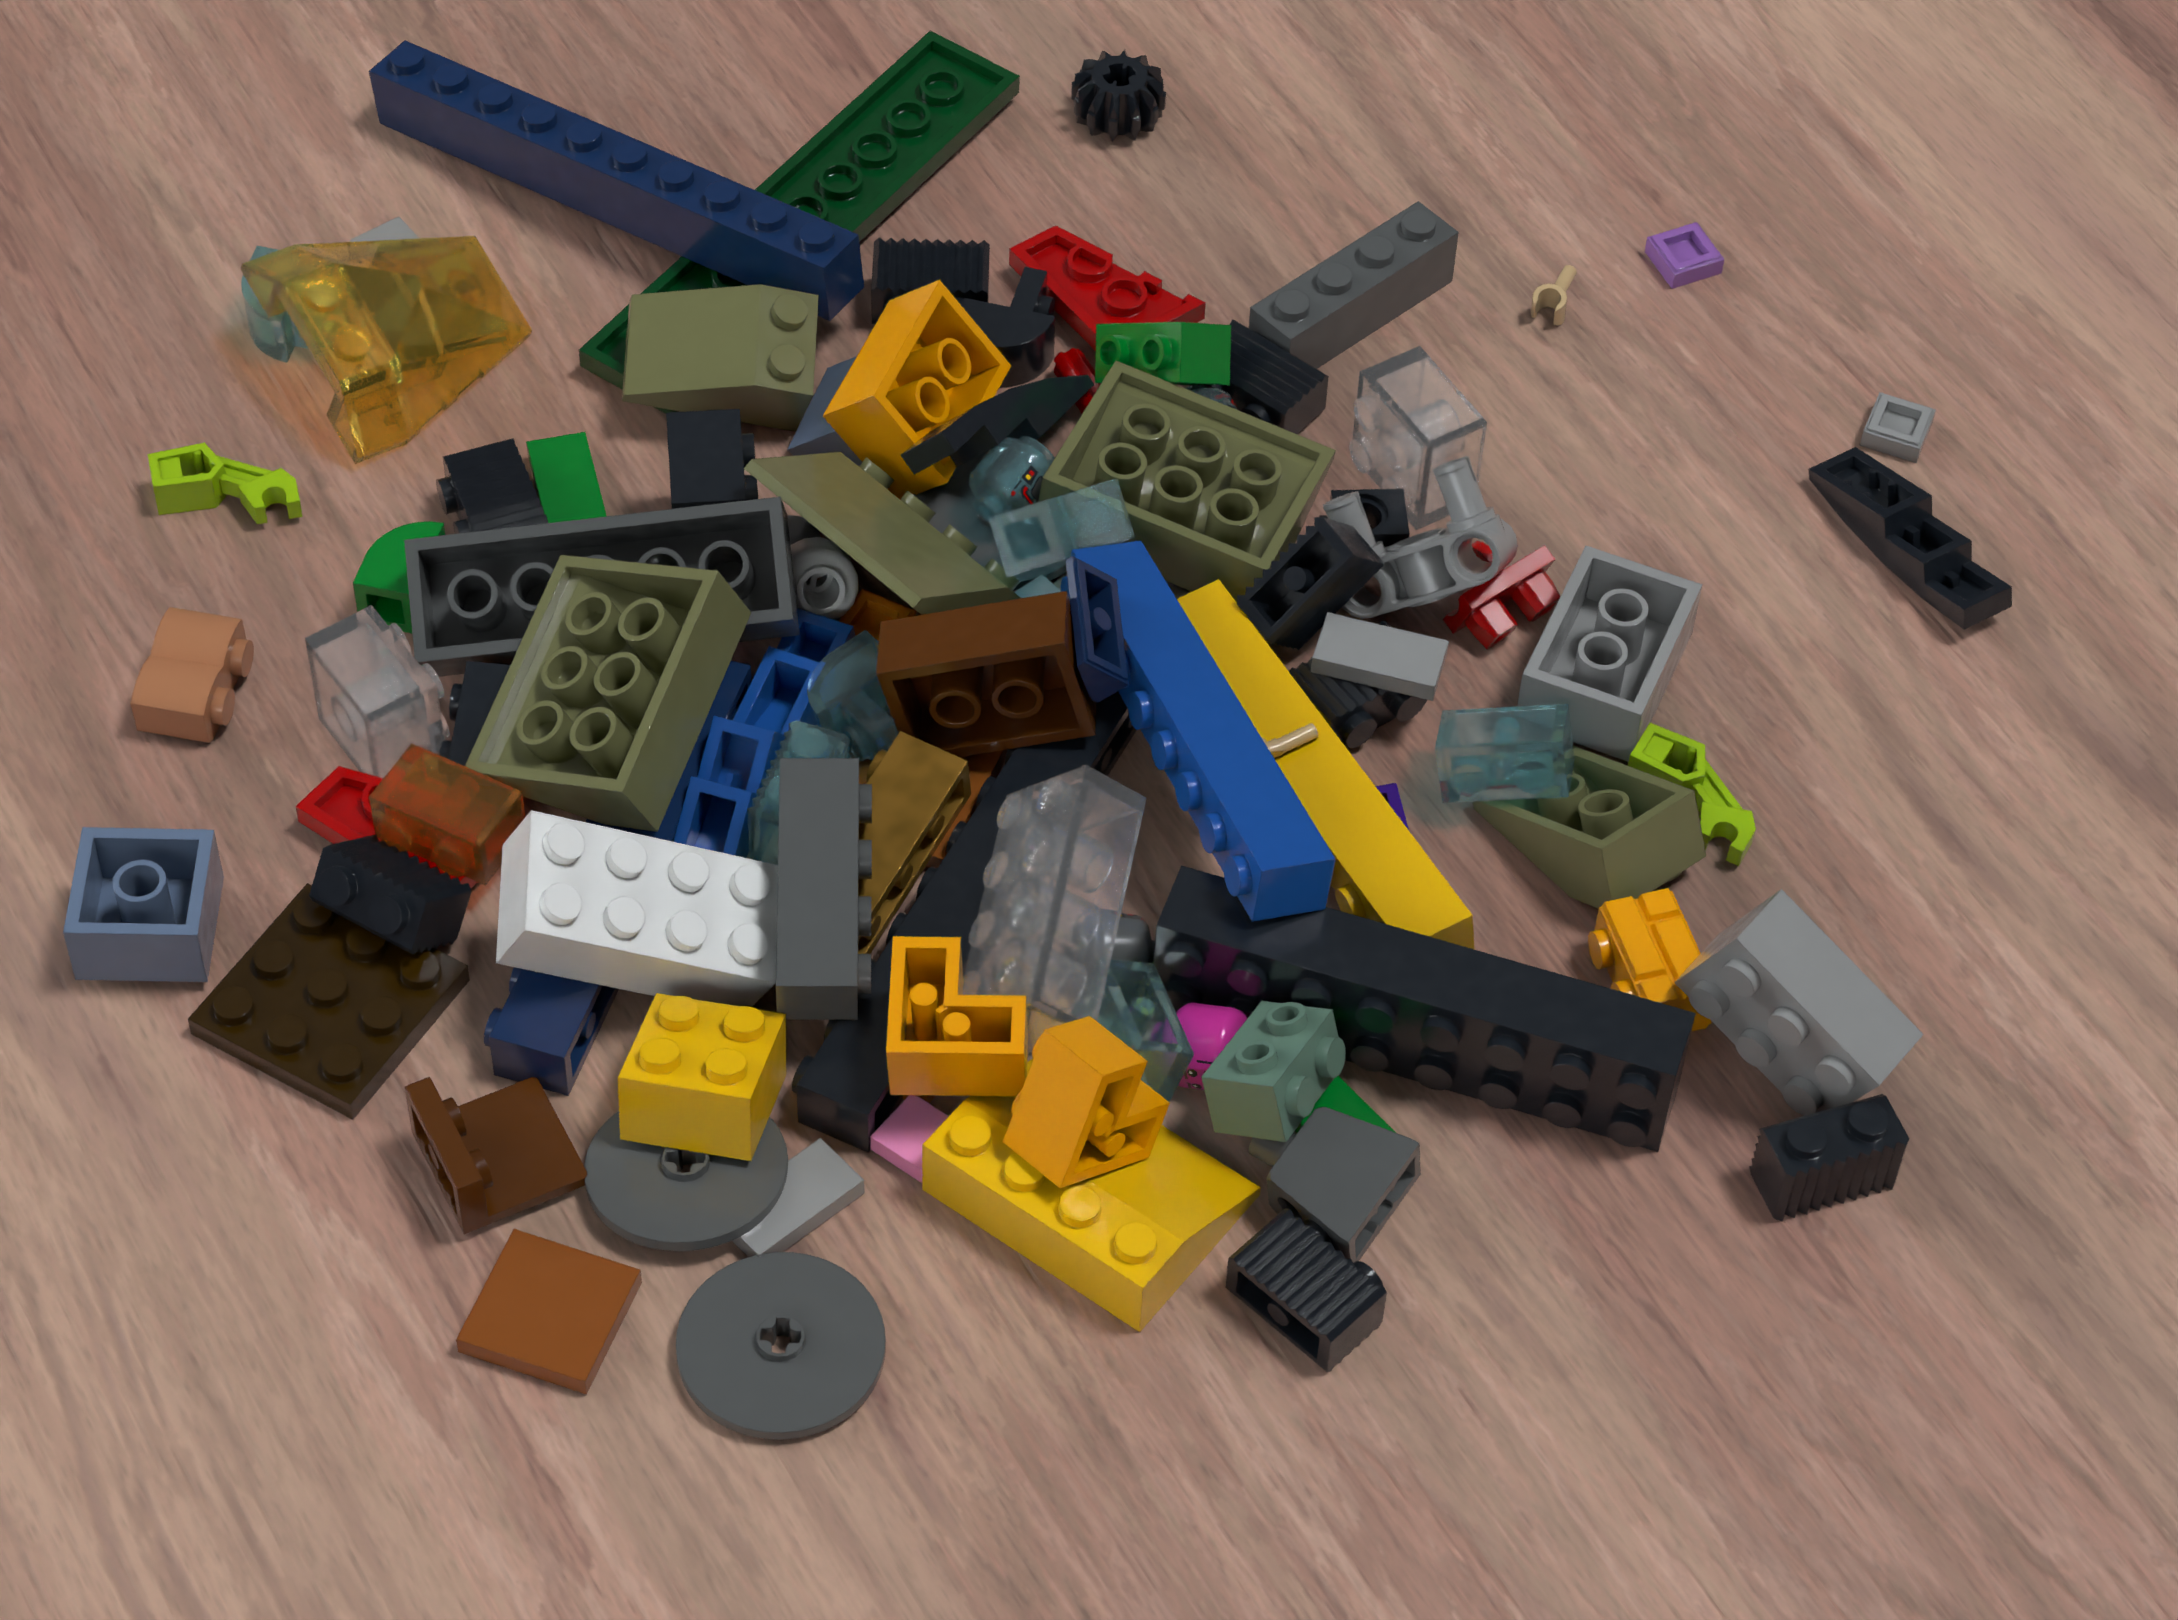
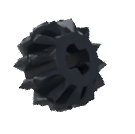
(1118, 95)

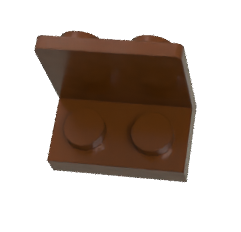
(494, 1150)

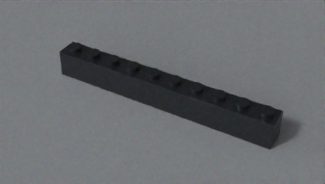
(847, 1081)

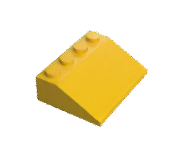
(1112, 1237)

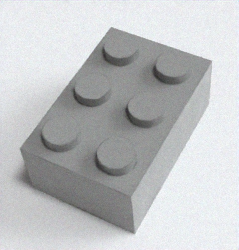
(1611, 649)
(1798, 1007)

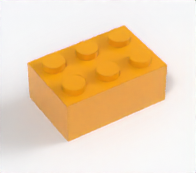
(910, 377)

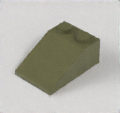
(723, 351)
(1611, 835)

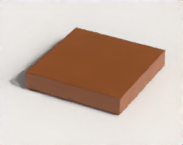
(549, 1311)

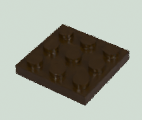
(327, 1005)

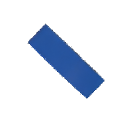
(782, 678)
(726, 783)

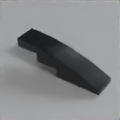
(1013, 413)
(1899, 529)

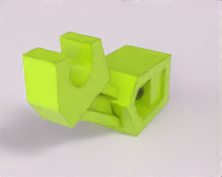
(200, 480)
(1720, 815)

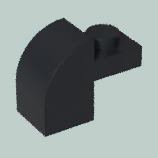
(1023, 330)

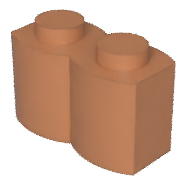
(191, 675)

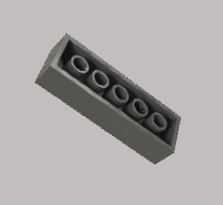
(482, 587)

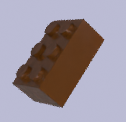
(986, 676)

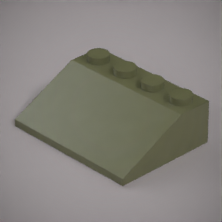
(1198, 478)
(885, 532)
(611, 688)

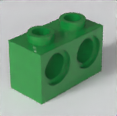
(1168, 350)

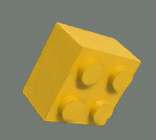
(702, 1076)

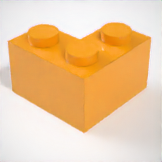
(949, 1039)
(1084, 1105)

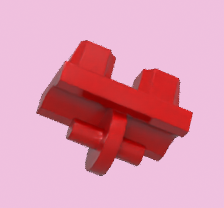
(1523, 581)

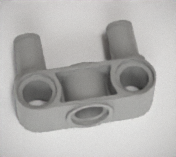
(1437, 560)

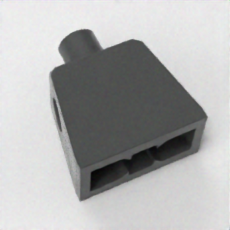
(1340, 1176)

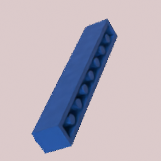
(1211, 747)

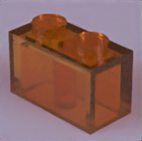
(446, 813)

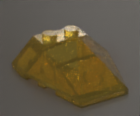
(392, 327)

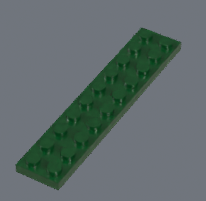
(857, 162)

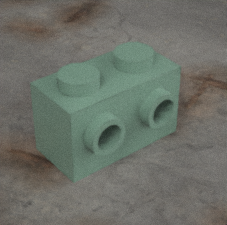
(1273, 1070)

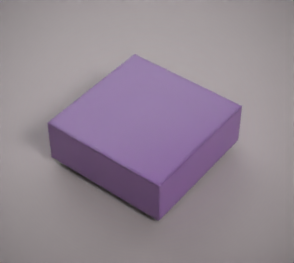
(1684, 255)

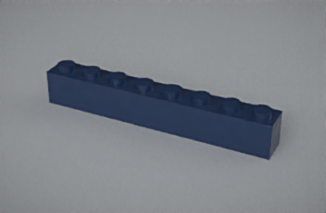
(555, 1019)

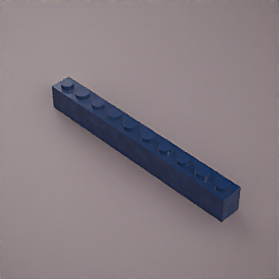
(616, 178)

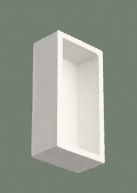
(636, 912)

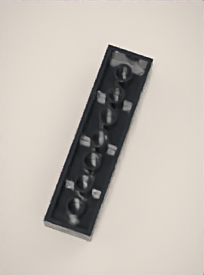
(1436, 1010)

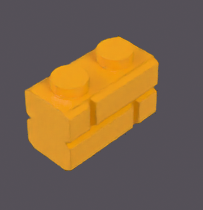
(1646, 948)

